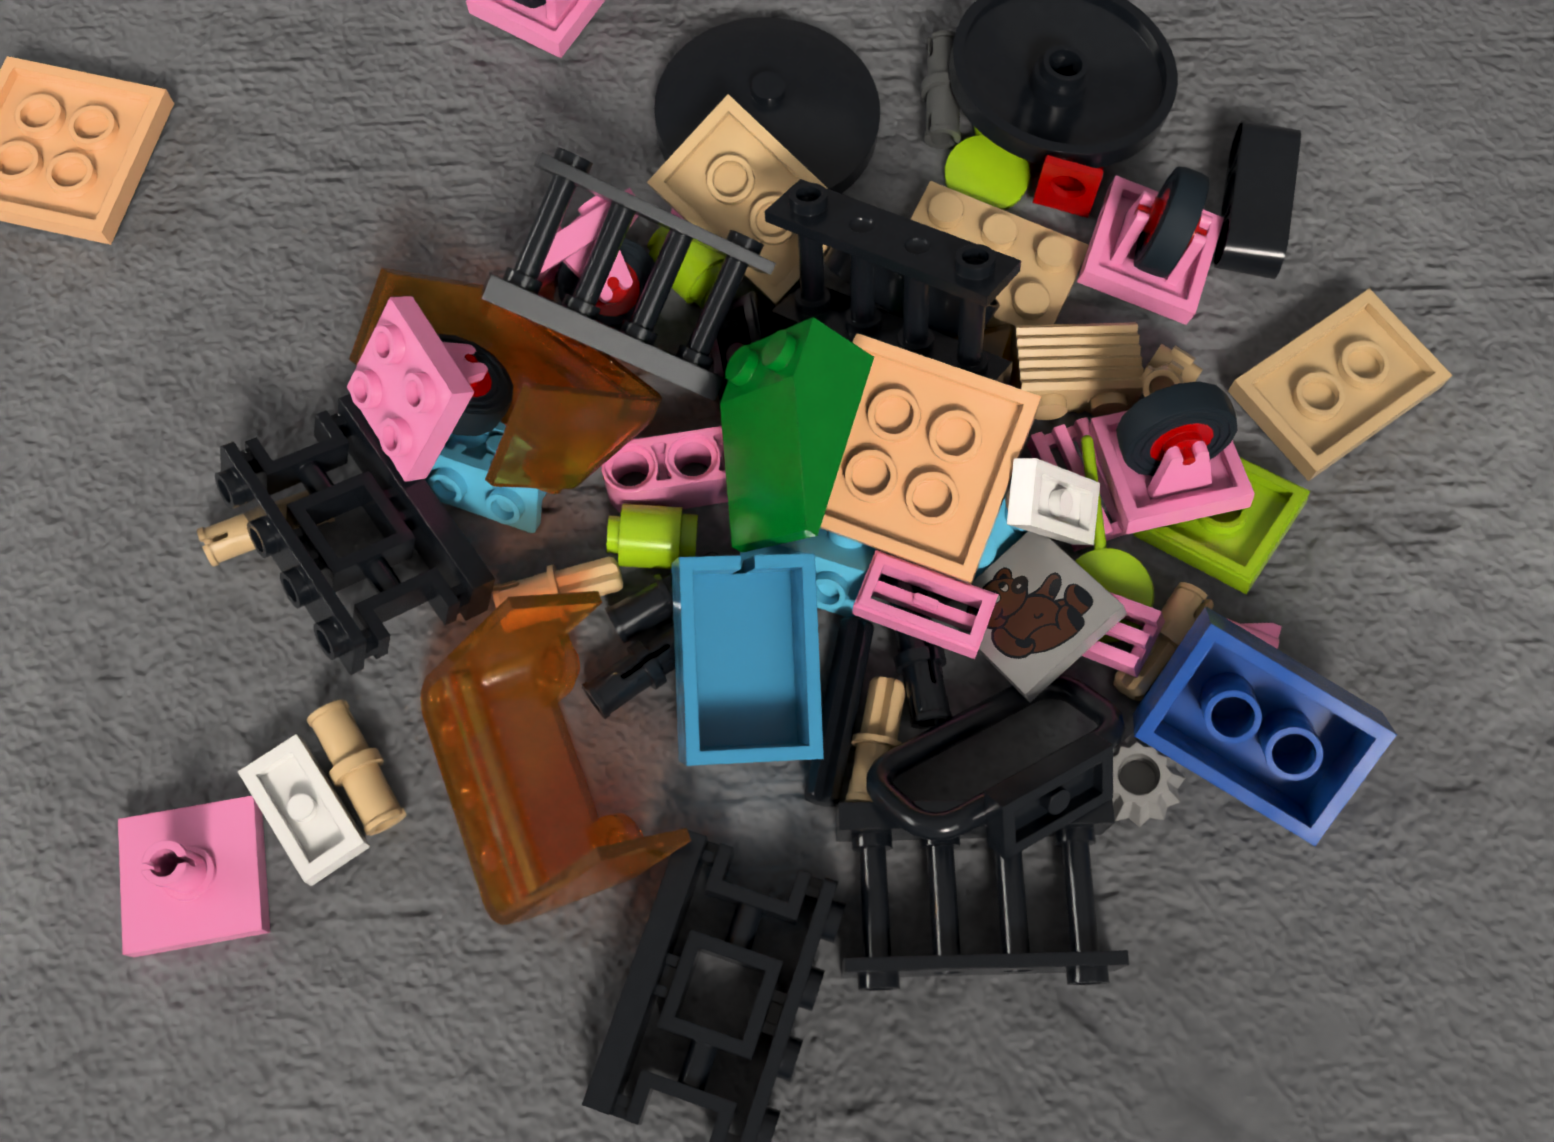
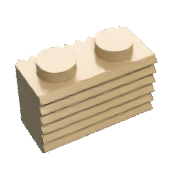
(1078, 367)

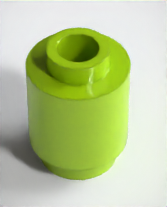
(696, 272)
(651, 535)

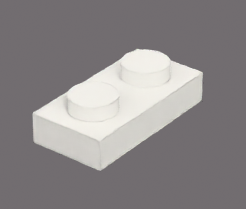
(1052, 501)
(303, 810)

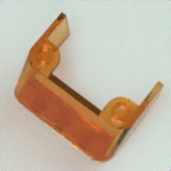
(568, 398)
(516, 768)

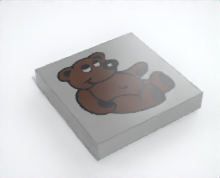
(1043, 613)

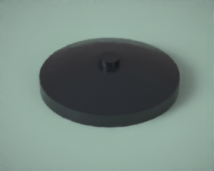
(1063, 78)
(790, 80)

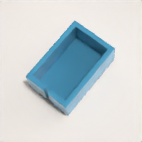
(747, 659)

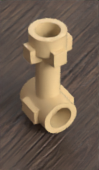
(1169, 368)

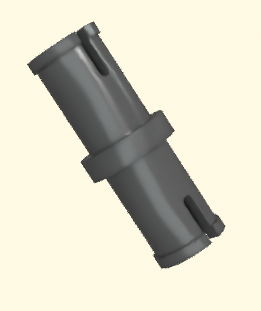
(936, 91)

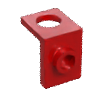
(1068, 186)

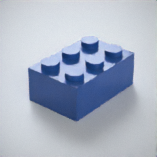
(1262, 726)

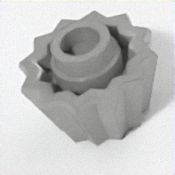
(1143, 782)

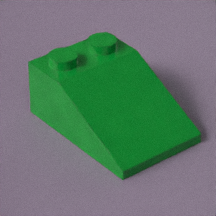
(787, 430)

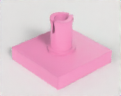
(192, 876)

